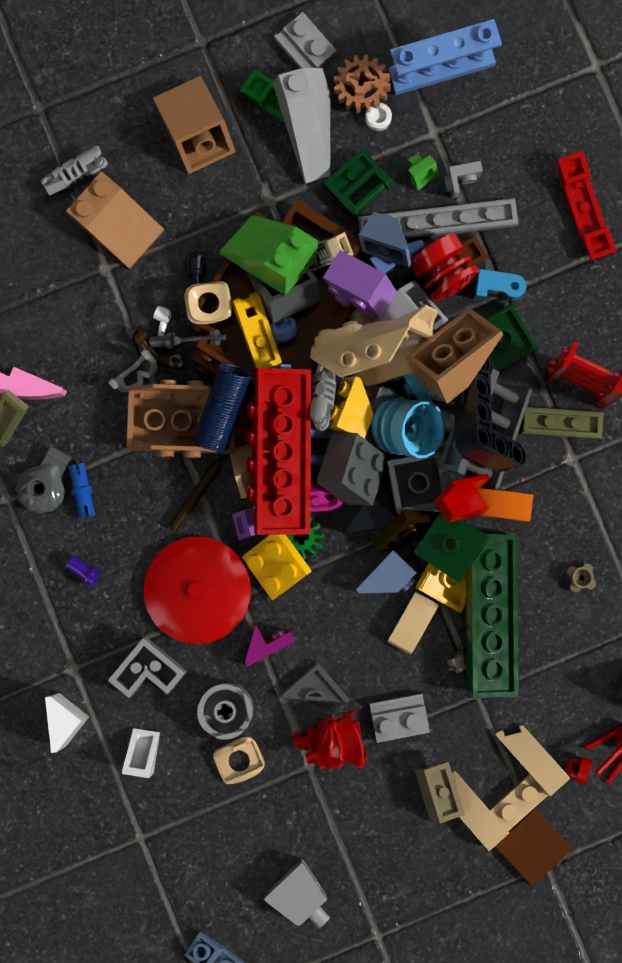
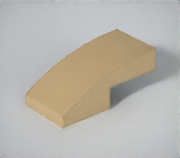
(413, 623)

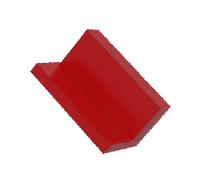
(462, 499)

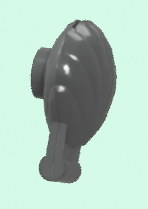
(41, 487)

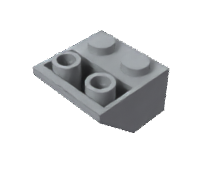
(409, 299)

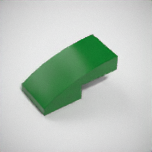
(261, 92)

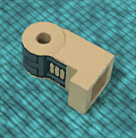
(329, 249)

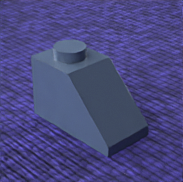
(385, 239)
(389, 576)

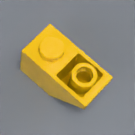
(352, 408)

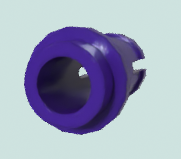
(83, 571)

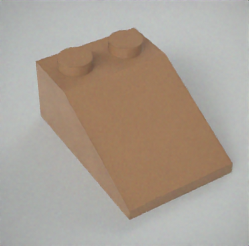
(115, 220)
(454, 354)

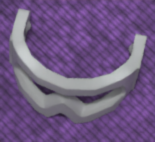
(118, 383)

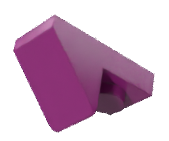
(260, 649)

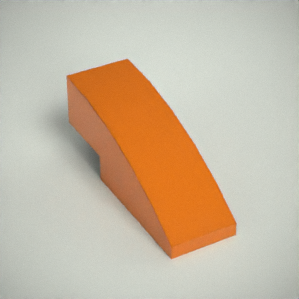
(507, 505)

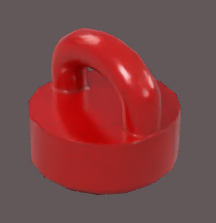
(584, 770)

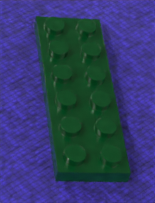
(493, 620)

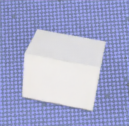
(63, 720)

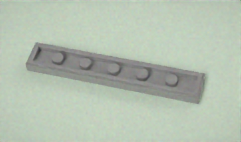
(454, 219)

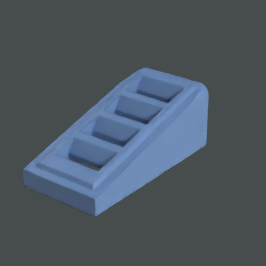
(388, 267)

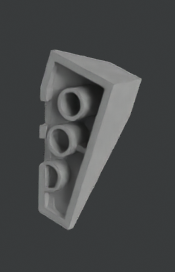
(306, 112)

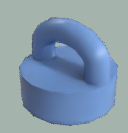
(284, 330)

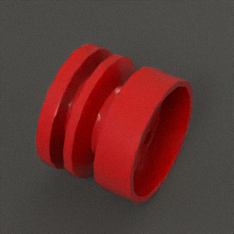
(443, 267)

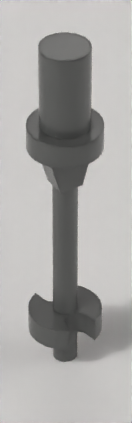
(172, 340)

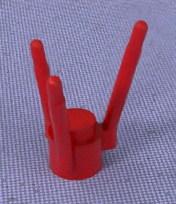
(615, 732)

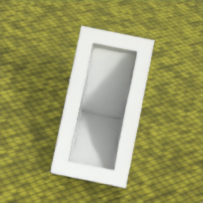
(141, 753)

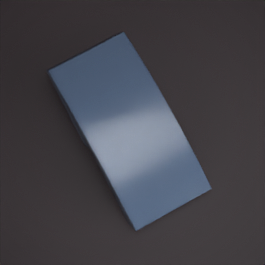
(209, 951)

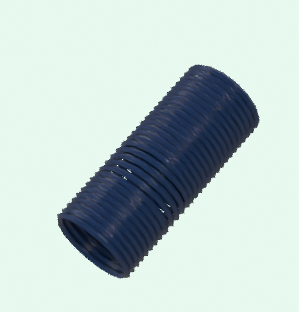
(219, 413)

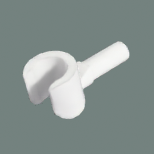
(164, 316)

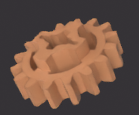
(351, 78)

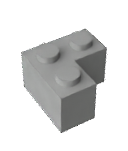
(147, 662)

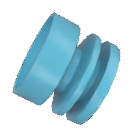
(408, 427)

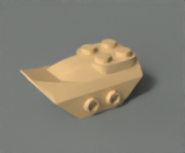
(376, 349)

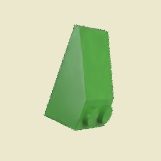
(272, 252)

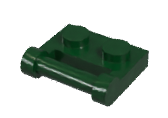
(352, 177)

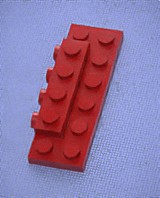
(280, 451)

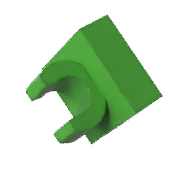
(422, 171)

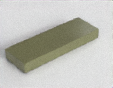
(562, 423)

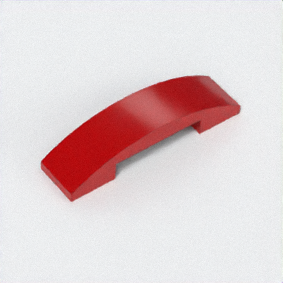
(584, 206)

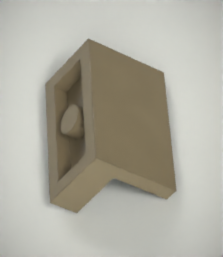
(439, 792)

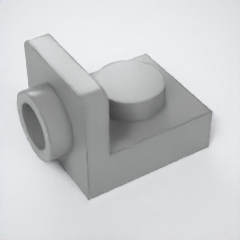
(465, 173)

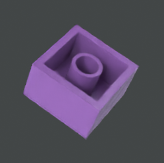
(359, 285)

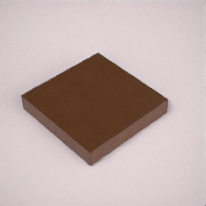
(533, 847)

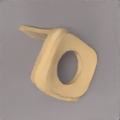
(193, 294)
(245, 744)

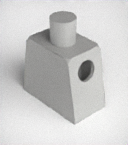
(299, 896)

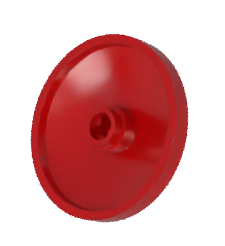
(197, 590)

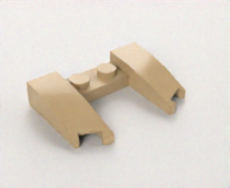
(543, 780)

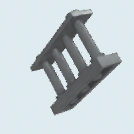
(506, 423)

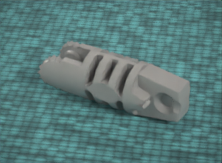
(74, 170)
(322, 397)

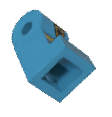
(496, 283)

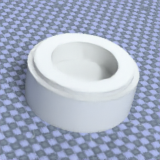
(378, 118)

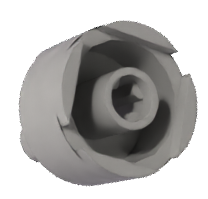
(218, 724)

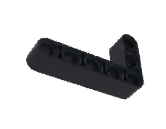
(474, 427)

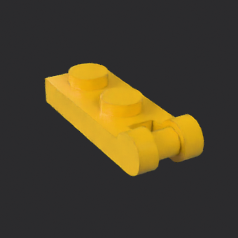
(256, 332)

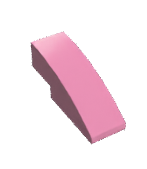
(29, 386)

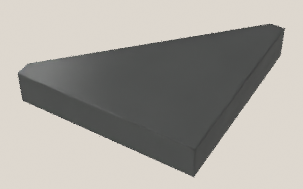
(316, 686)

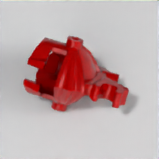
(333, 743)

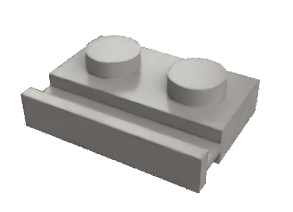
(305, 43)
(399, 717)

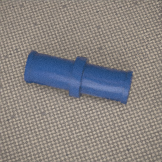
(81, 490)

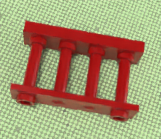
(586, 374)

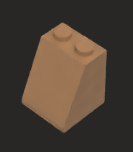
(194, 124)

